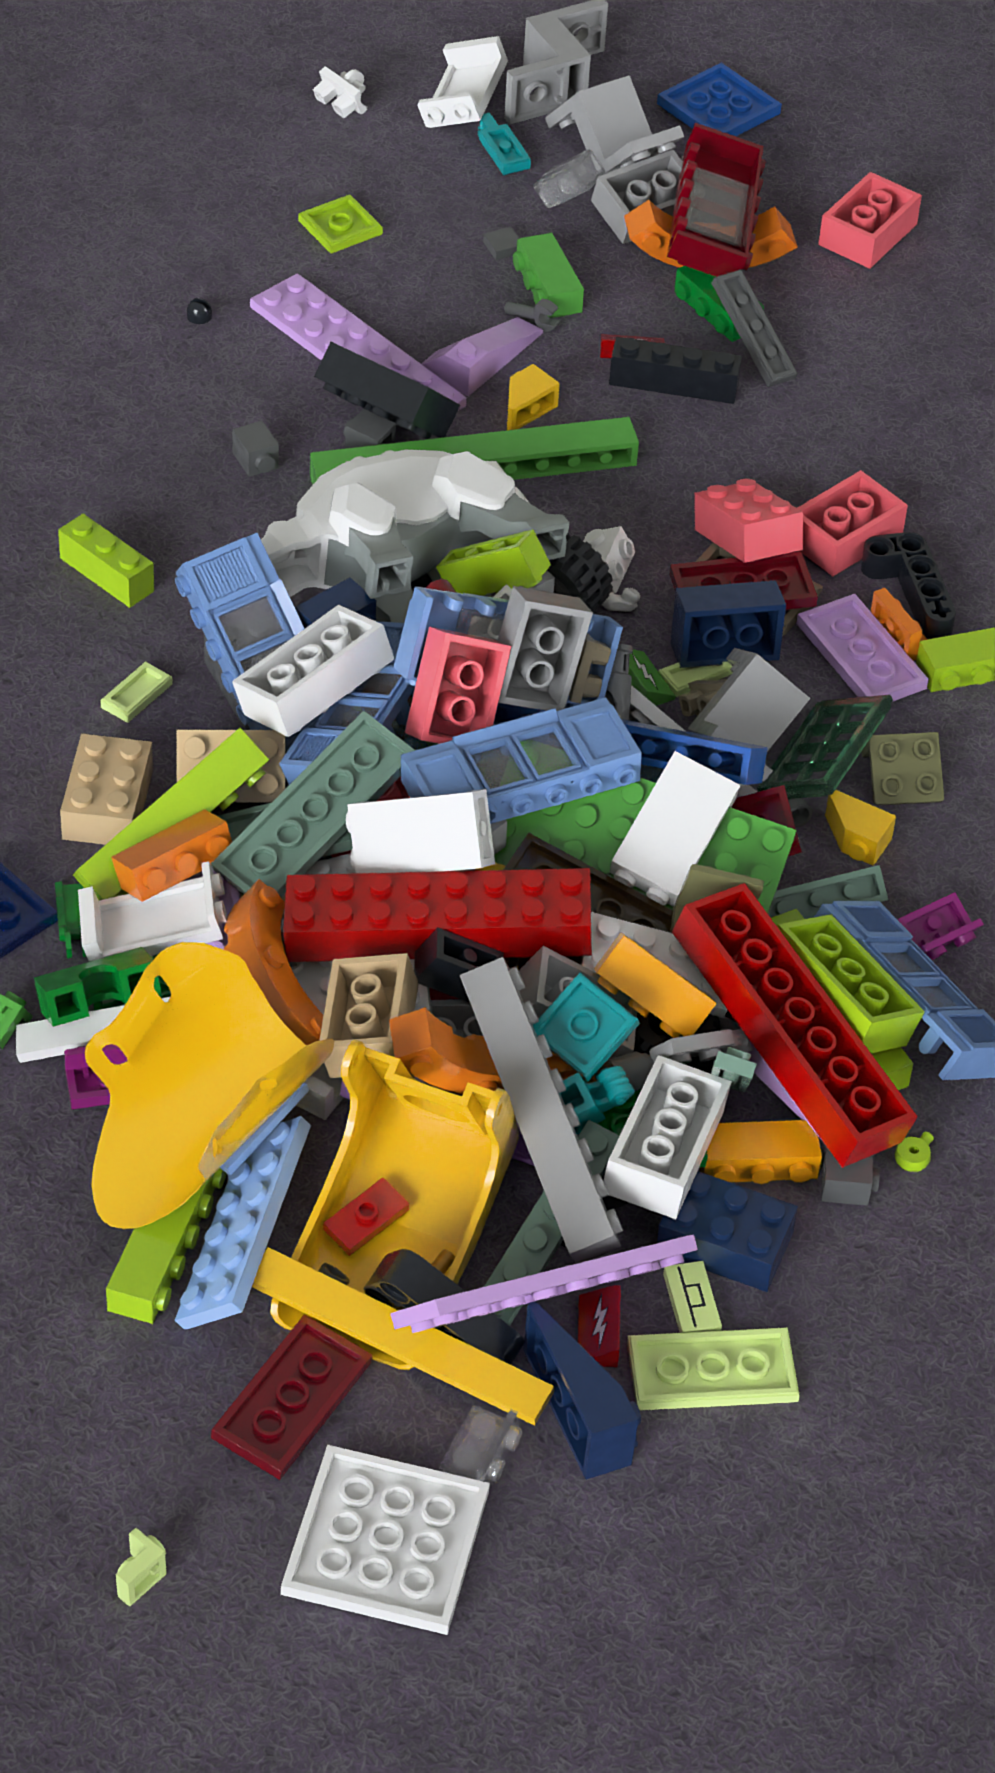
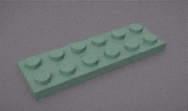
(314, 807)

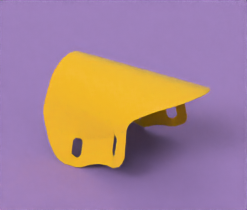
(193, 1083)

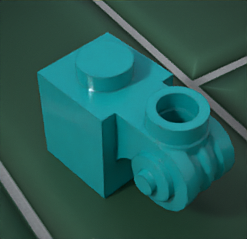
(595, 1098)

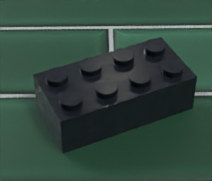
(386, 392)

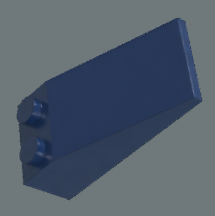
(586, 1398)

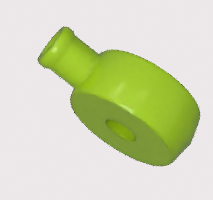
(914, 1152)

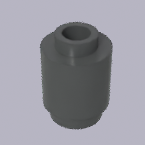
(636, 1066)

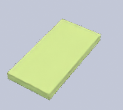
(712, 1368)

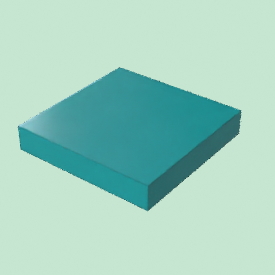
(585, 1026)

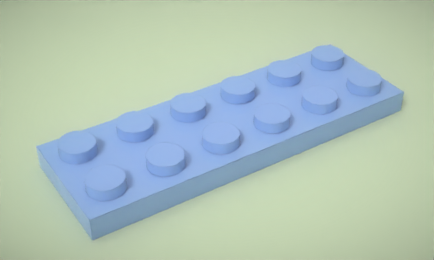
(242, 1228)

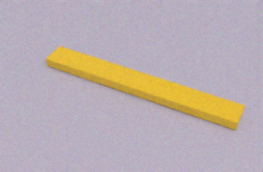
(426, 1350)

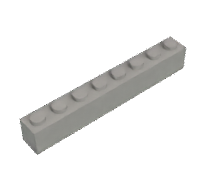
(540, 1110)

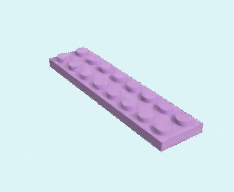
(317, 320)
(543, 1285)

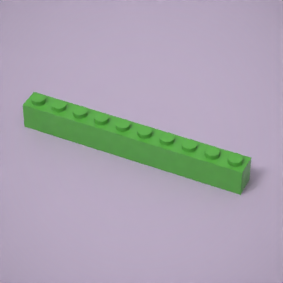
(519, 451)

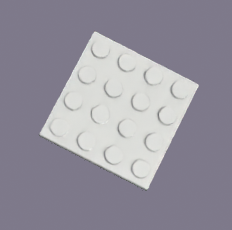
(386, 1539)

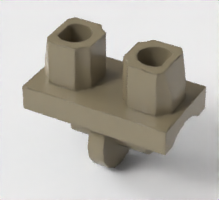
(584, 683)
(699, 696)

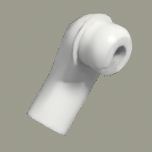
(626, 602)

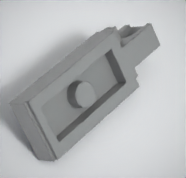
(701, 1045)

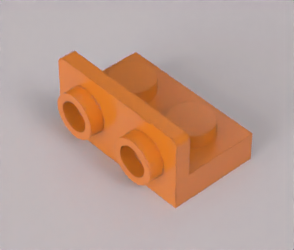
(897, 622)

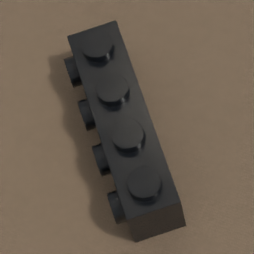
(675, 370)

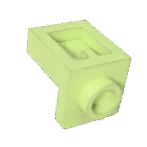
(143, 1570)

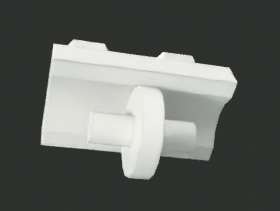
(345, 87)

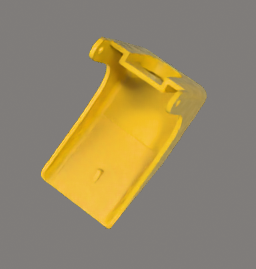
(432, 1148)

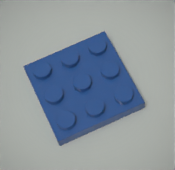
(719, 101)

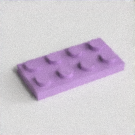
(861, 649)

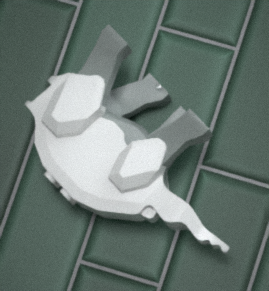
(397, 519)

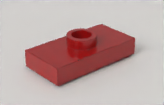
(366, 1216)

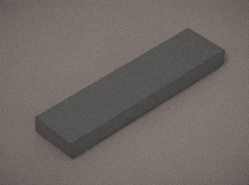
(754, 328)

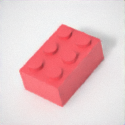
(869, 220)
(845, 517)
(748, 520)
(456, 685)

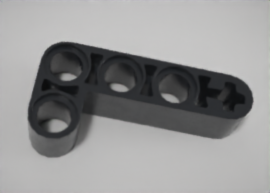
(911, 561)
(410, 1280)

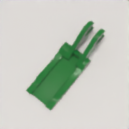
(68, 914)

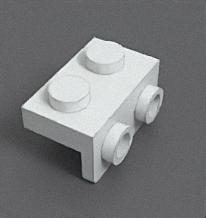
(615, 550)

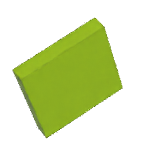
(340, 223)

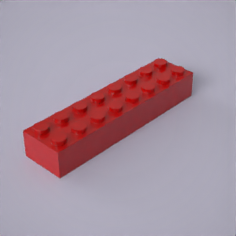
(399, 910)
(794, 1025)

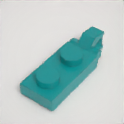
(502, 146)

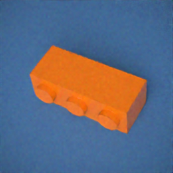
(171, 855)

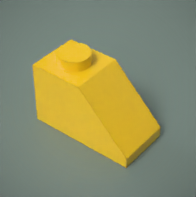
(530, 396)
(859, 827)

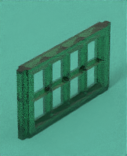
(803, 787)

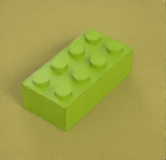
(855, 982)

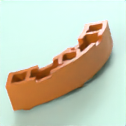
(651, 232)
(256, 937)
(449, 1060)

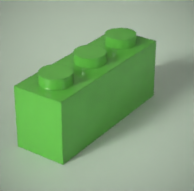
(549, 273)

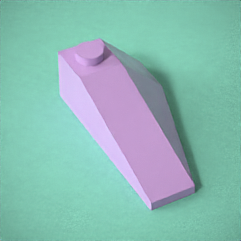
(478, 357)

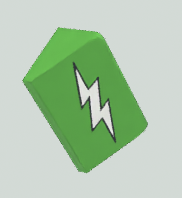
(648, 680)

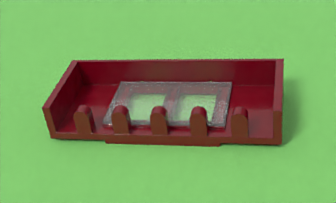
(716, 202)

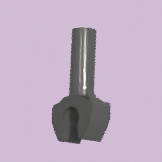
(537, 313)

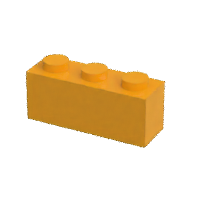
(653, 987)
(764, 1152)

